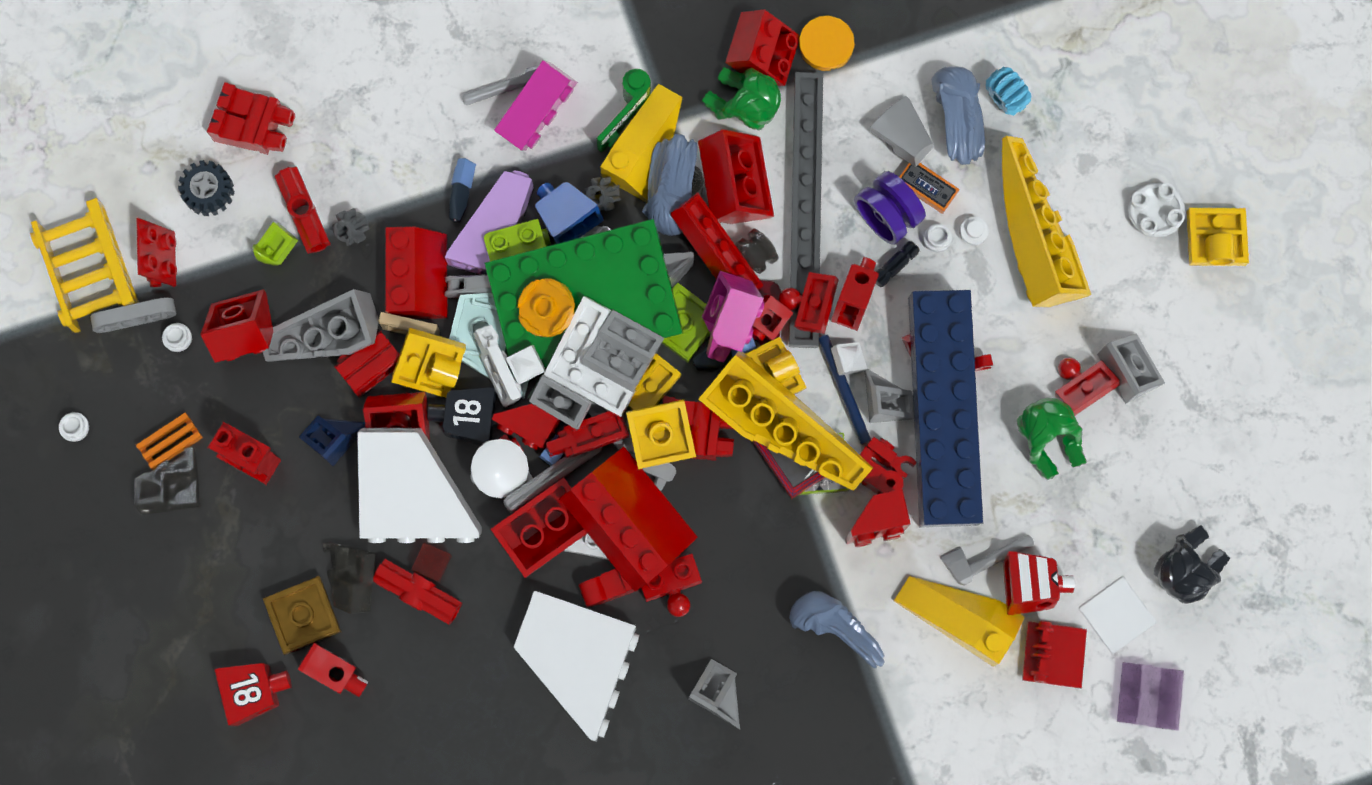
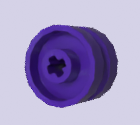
(889, 207)

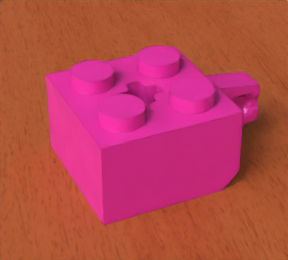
(731, 314)

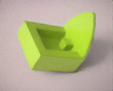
(274, 245)

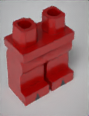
(249, 120)
(705, 431)
(244, 452)

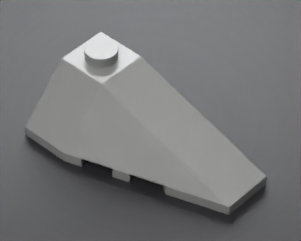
(327, 330)

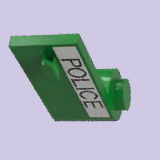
(635, 92)

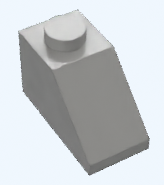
(560, 402)

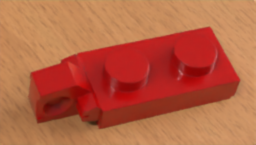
(592, 434)

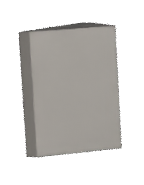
(1132, 366)

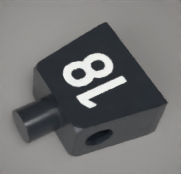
(466, 414)

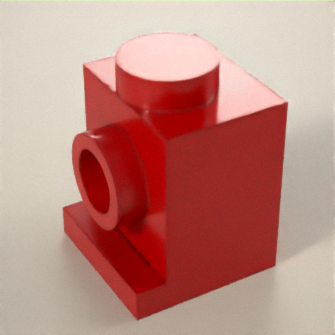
(778, 317)

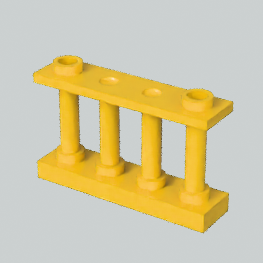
(104, 244)

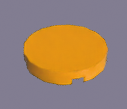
(826, 43)
(546, 307)

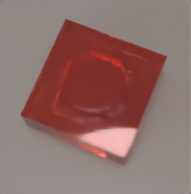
(431, 562)

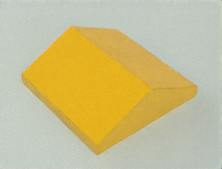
(661, 434)

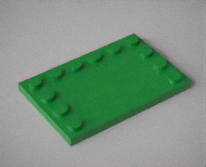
(614, 268)

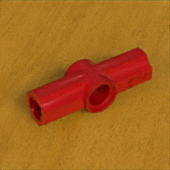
(296, 195)
(417, 591)

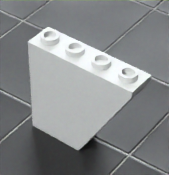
(408, 490)
(577, 657)

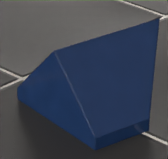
(331, 437)

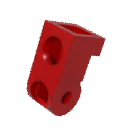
(879, 479)
(604, 588)

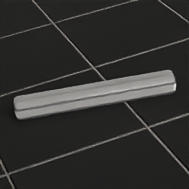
(546, 479)

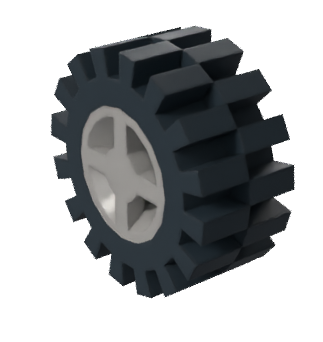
(200, 180)

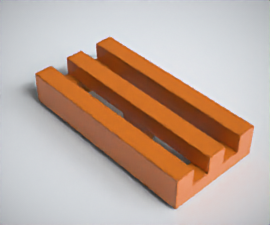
(164, 431)

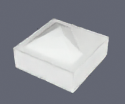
(849, 358)
(525, 364)

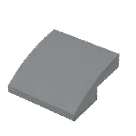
(622, 350)

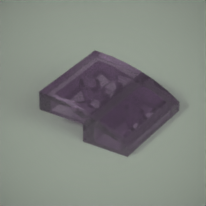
(1150, 696)

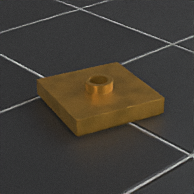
(301, 615)

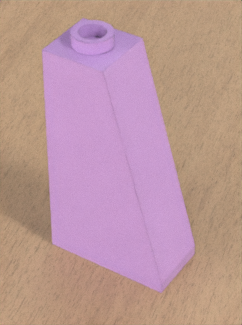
(500, 209)

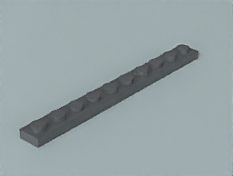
(806, 192)

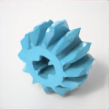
(1008, 90)

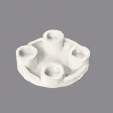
(1157, 210)
(499, 468)

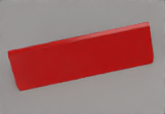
(711, 240)

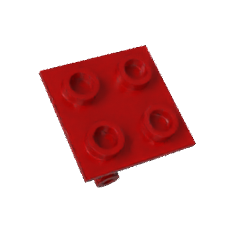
(156, 253)
(1054, 654)

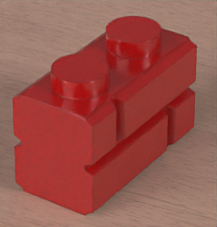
(369, 365)

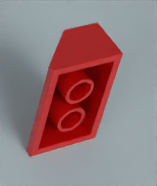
(735, 177)
(416, 273)
(539, 530)

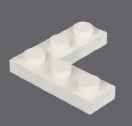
(566, 362)

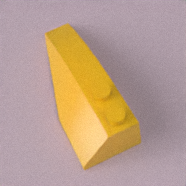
(1042, 250)
(779, 420)

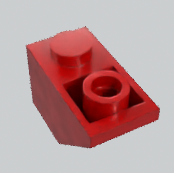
(529, 422)

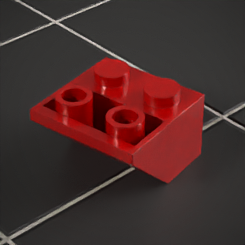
(763, 44)
(882, 517)

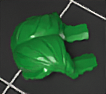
(753, 103)
(1041, 425)

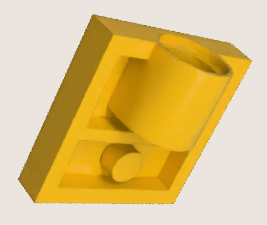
(1217, 237)
(428, 362)
(780, 364)
(654, 384)

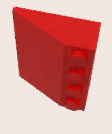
(629, 519)

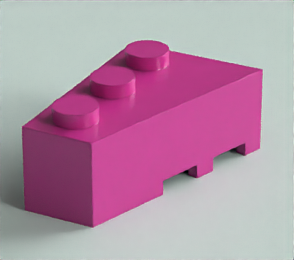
(535, 106)

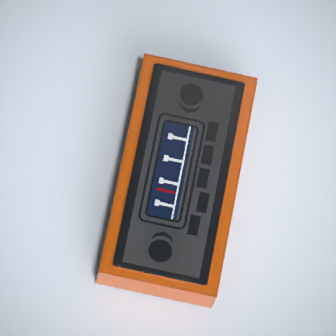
(929, 186)

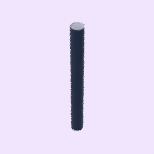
(845, 392)

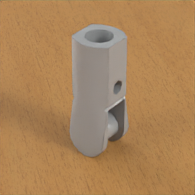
(472, 285)

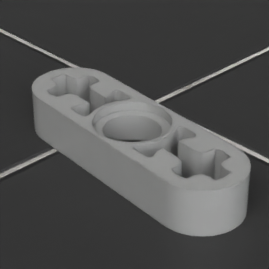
(133, 315)

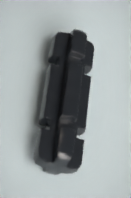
(897, 263)

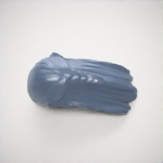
(964, 123)
(670, 181)
(828, 615)

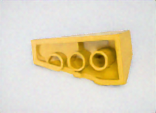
(631, 154)
(964, 617)

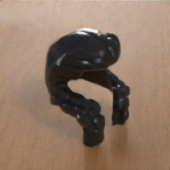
(1184, 573)

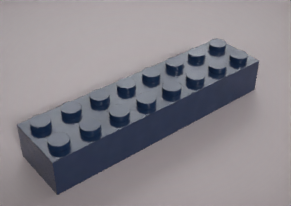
(945, 408)

